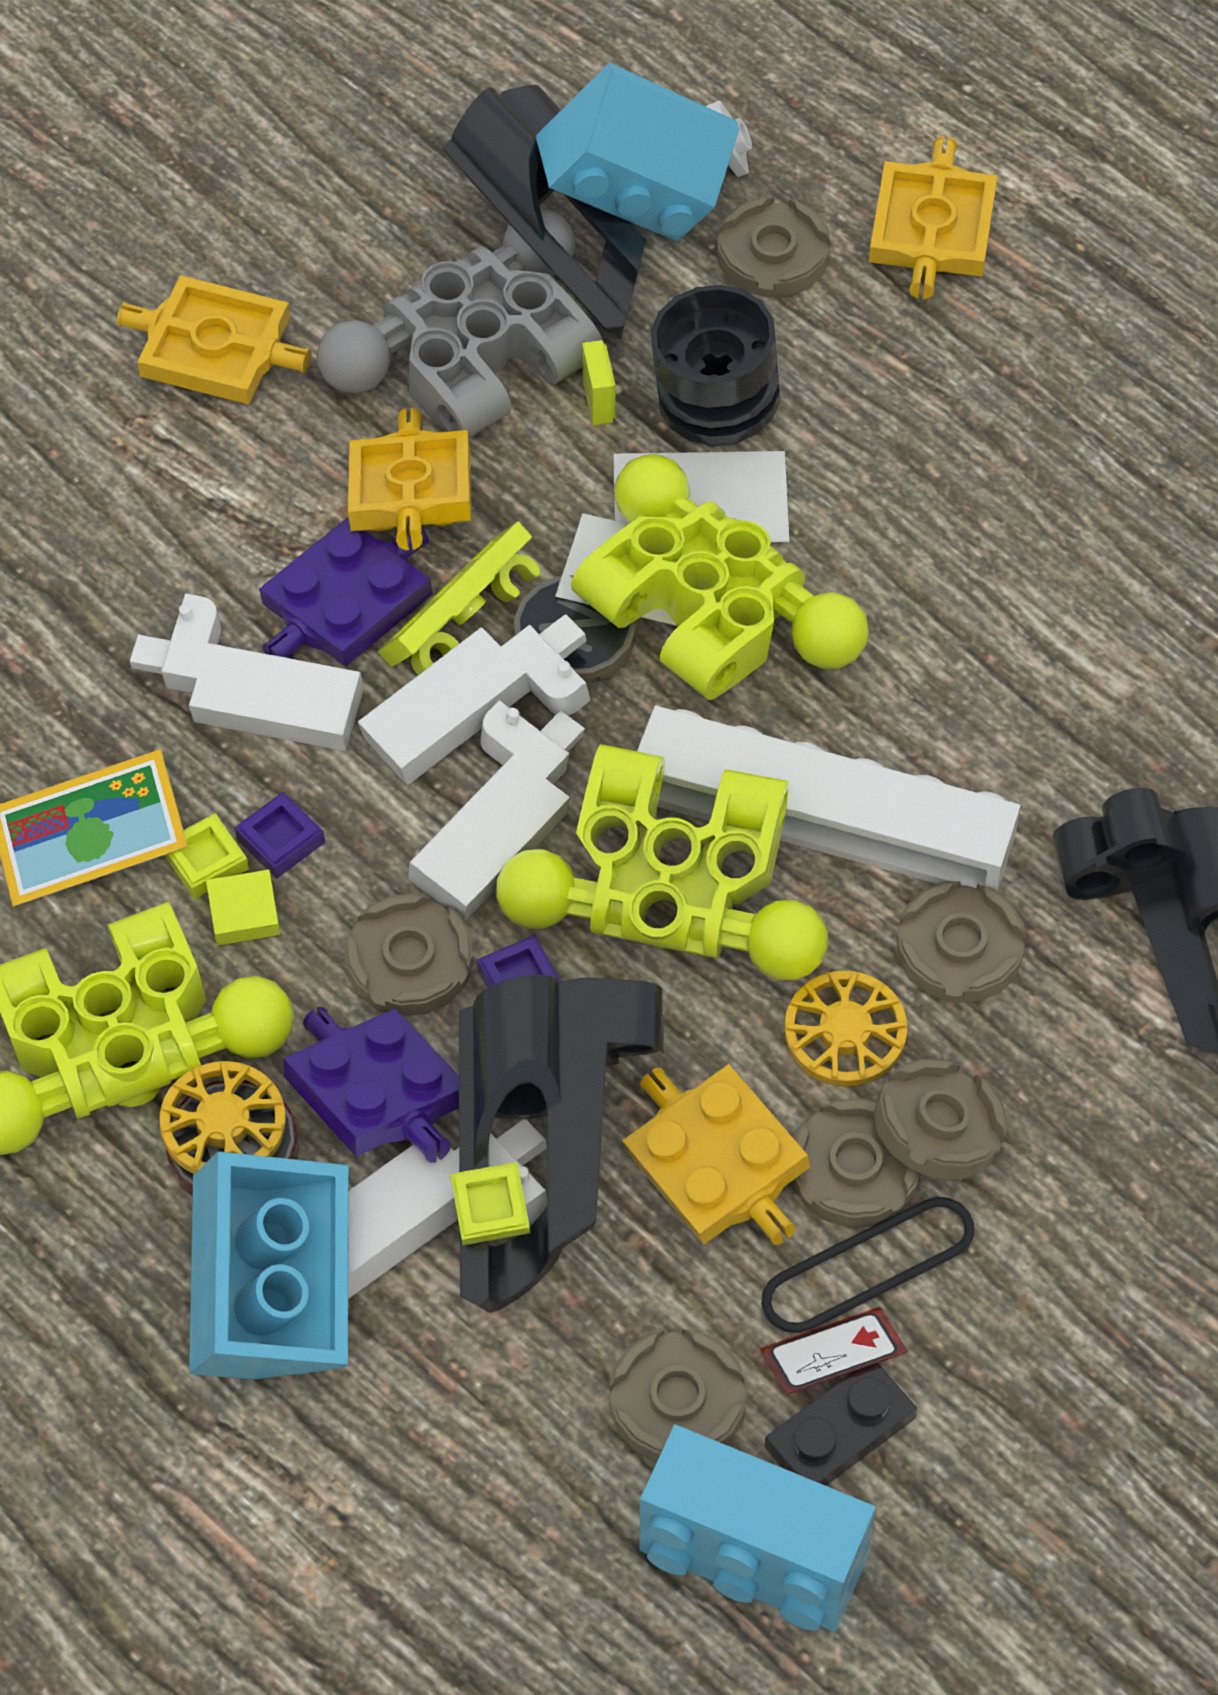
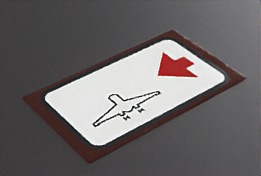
(833, 1350)

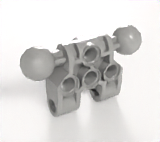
(469, 323)

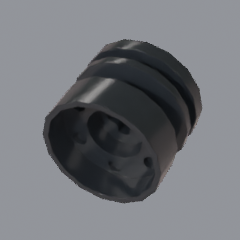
(716, 365)

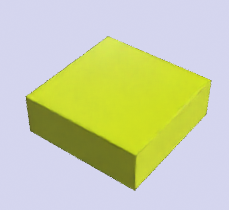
(598, 382)
(209, 855)
(242, 907)
(490, 1203)

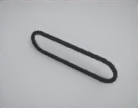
(880, 1288)

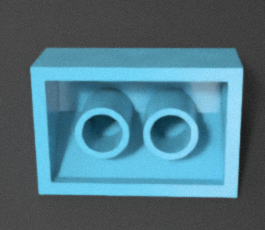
(639, 152)
(268, 1267)

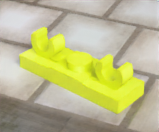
(461, 599)

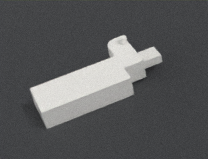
(251, 688)
(455, 693)
(505, 815)
(414, 1201)

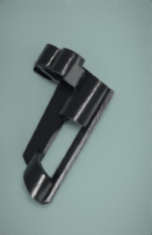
(502, 159)
(1173, 874)
(538, 1053)

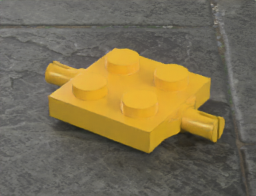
(933, 218)
(213, 339)
(409, 480)
(717, 1155)

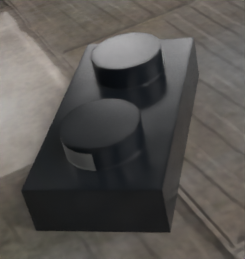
(842, 1425)

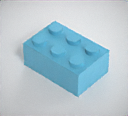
(754, 1530)

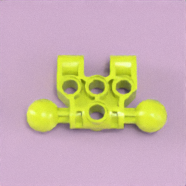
(713, 581)
(624, 792)
(148, 1026)

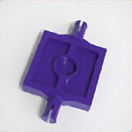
(344, 594)
(375, 1082)

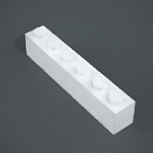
(840, 802)

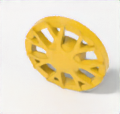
(845, 1028)
(221, 1116)

